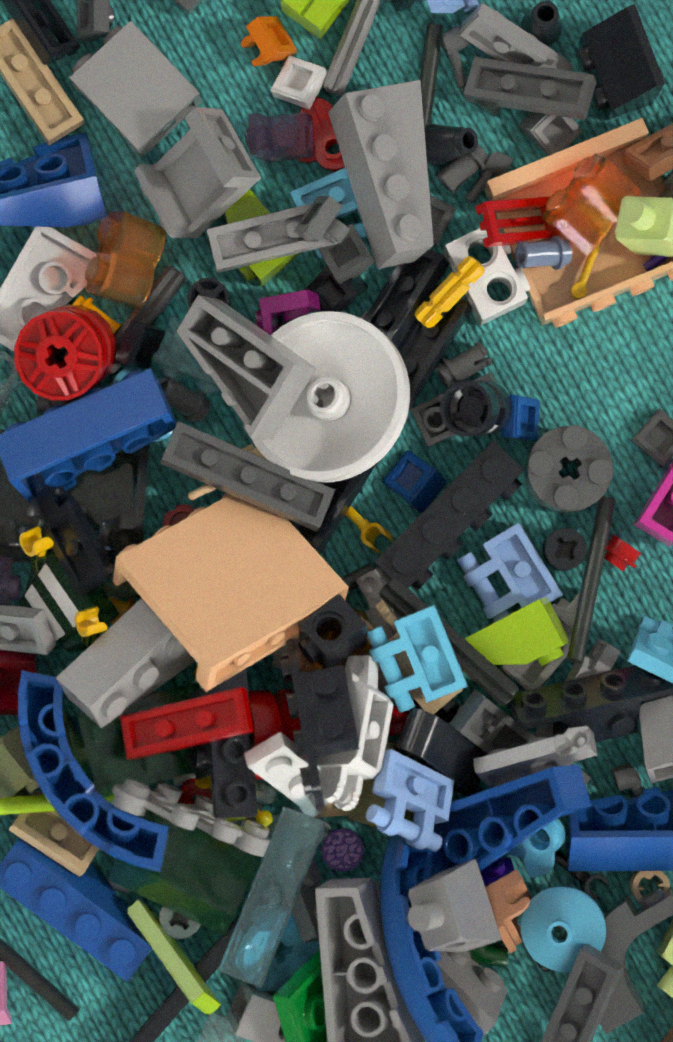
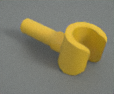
(368, 530)

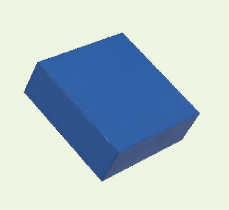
(523, 420)

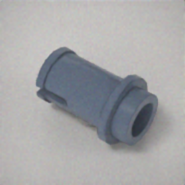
(544, 253)

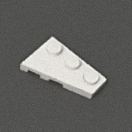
(42, 279)

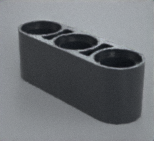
(440, 748)

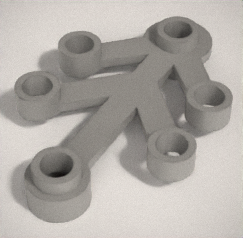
(137, 798)

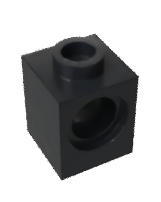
(336, 617)

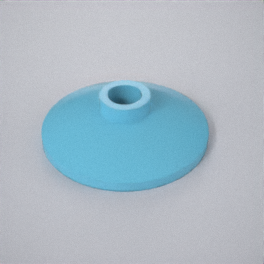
(564, 908)

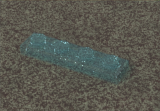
(272, 897)

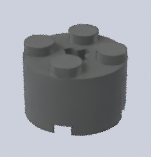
(570, 445)

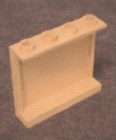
(615, 266)
(229, 584)

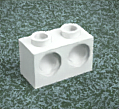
(496, 270)

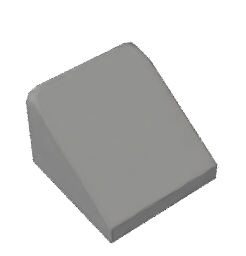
(550, 131)

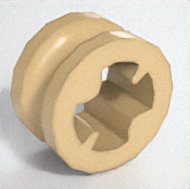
(638, 875)

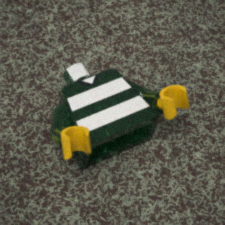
(73, 618)

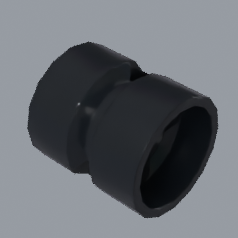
(466, 412)

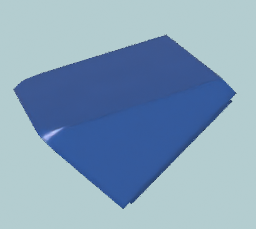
(414, 481)

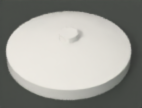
(350, 404)

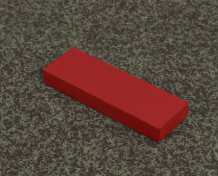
(186, 723)

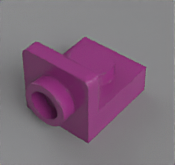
(287, 306)

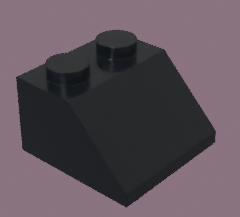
(621, 63)

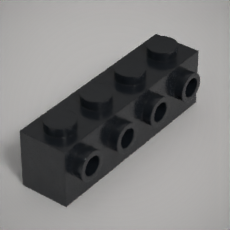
(454, 510)

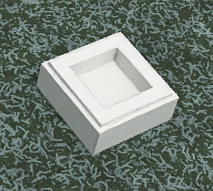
(299, 82)

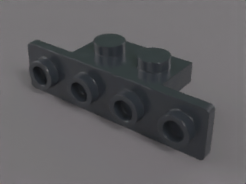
(602, 701)
(324, 714)
(226, 765)

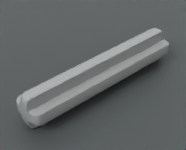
(350, 46)

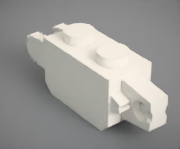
(372, 710)

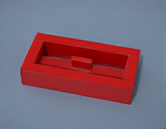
(492, 224)

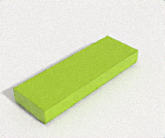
(173, 958)

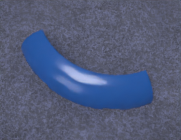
(68, 787)
(432, 1006)

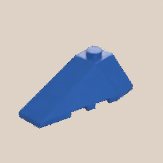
(52, 186)

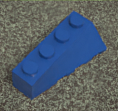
(85, 433)
(506, 815)
(622, 834)
(76, 906)

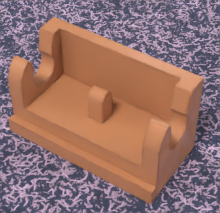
(508, 901)

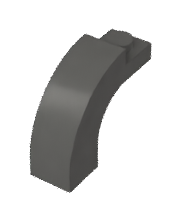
(490, 726)
(622, 927)

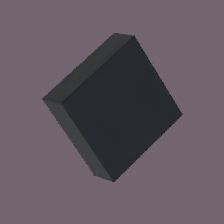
(140, 344)

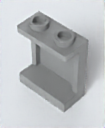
(135, 87)
(198, 175)

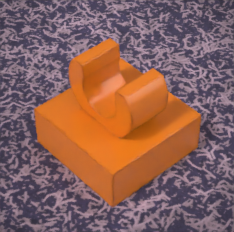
(271, 40)

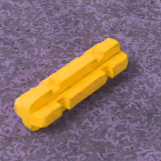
(449, 292)

